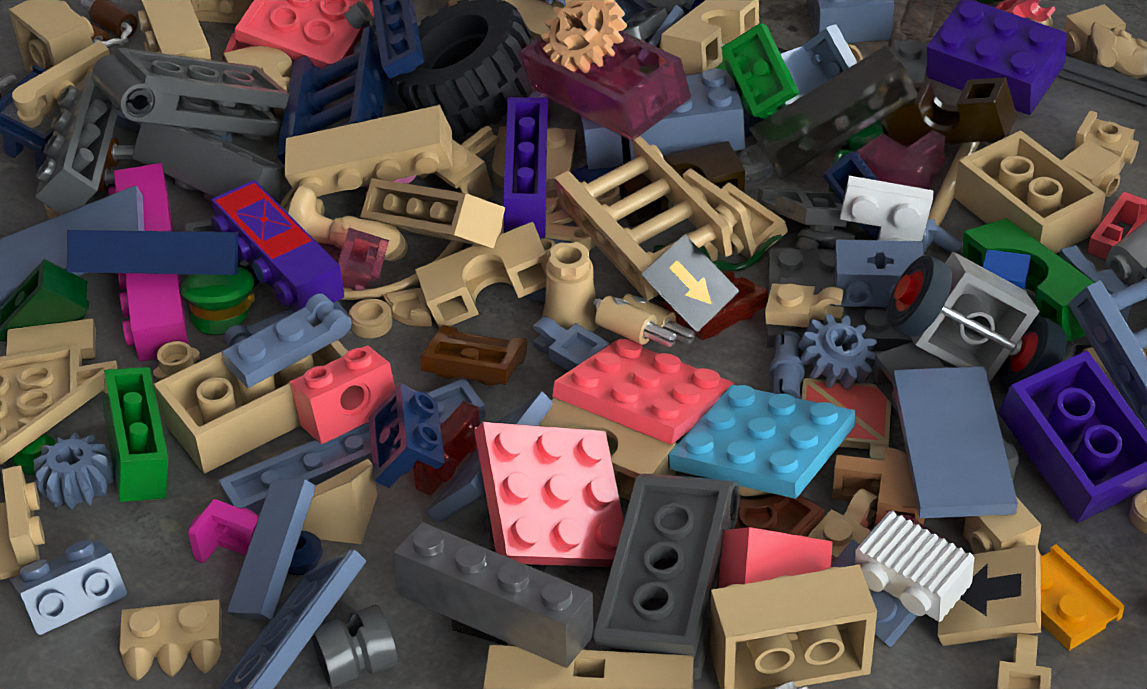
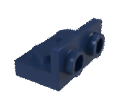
(404, 431)

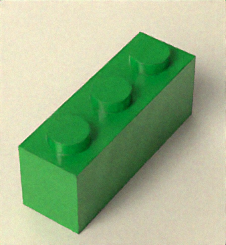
(135, 434)

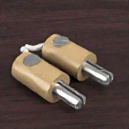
(640, 320)

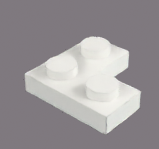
(894, 207)

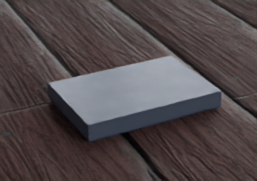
(468, 481)

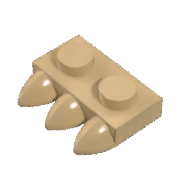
(170, 635)

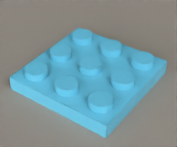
(763, 440)

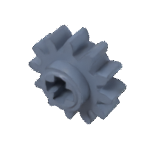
(838, 351)

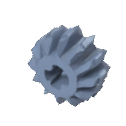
(73, 471)

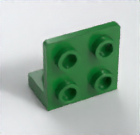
(760, 72)

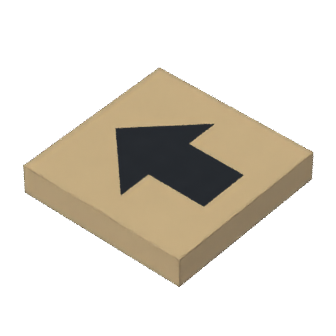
(1000, 599)

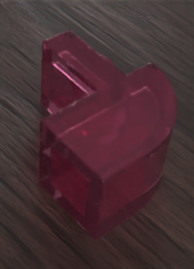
(904, 165)

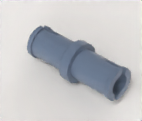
(786, 367)

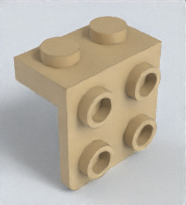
(749, 219)
(19, 528)

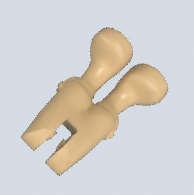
(309, 214)

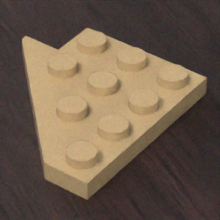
(41, 391)

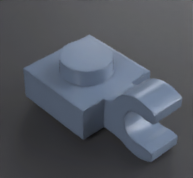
(564, 346)

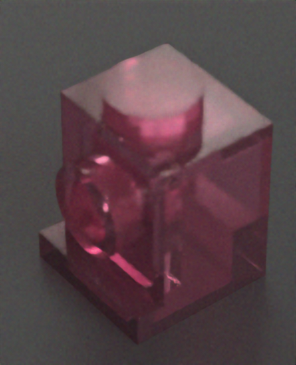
(361, 258)

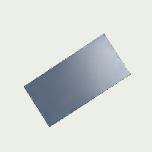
(48, 240)
(953, 443)
(294, 624)

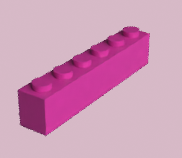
(150, 299)

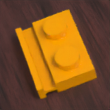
(1073, 601)

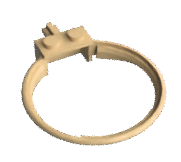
(468, 175)

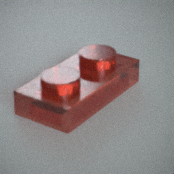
(457, 441)

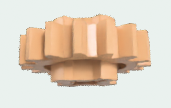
(583, 33)

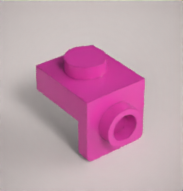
(221, 526)

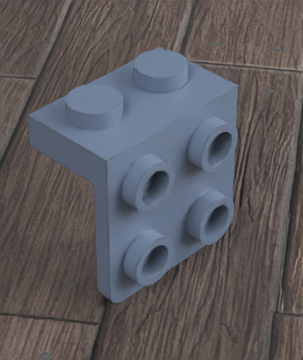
(818, 60)

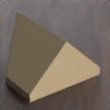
(343, 505)

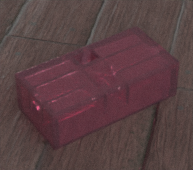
(623, 95)

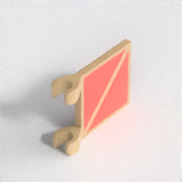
(870, 408)

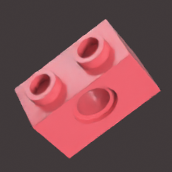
(342, 393)

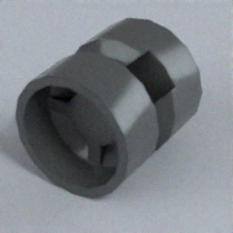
(354, 646)

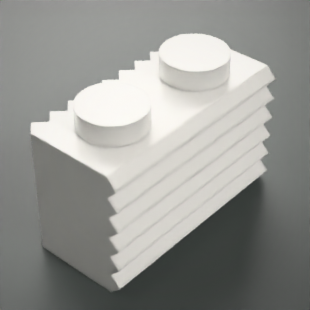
(914, 566)

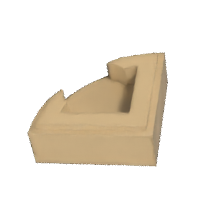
(409, 307)

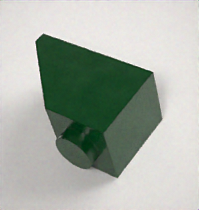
(44, 298)

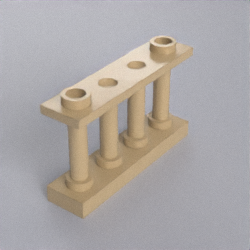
(621, 244)

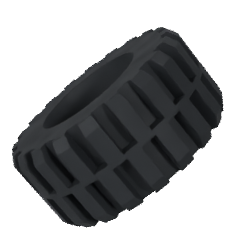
(469, 64)

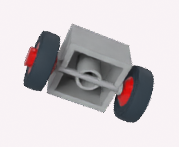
(974, 319)

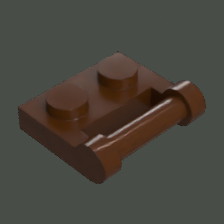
(473, 356)

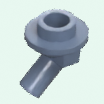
(941, 237)

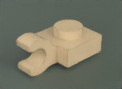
(798, 305)
(850, 526)
(1023, 671)

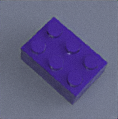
(997, 44)
(1079, 435)

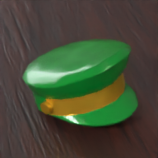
(218, 300)

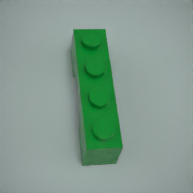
(1048, 274)

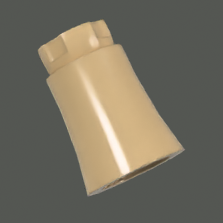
(570, 287)

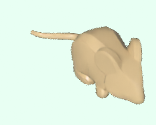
(1119, 51)

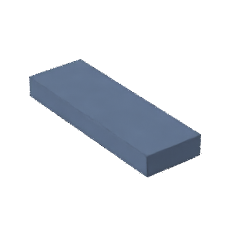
(271, 549)

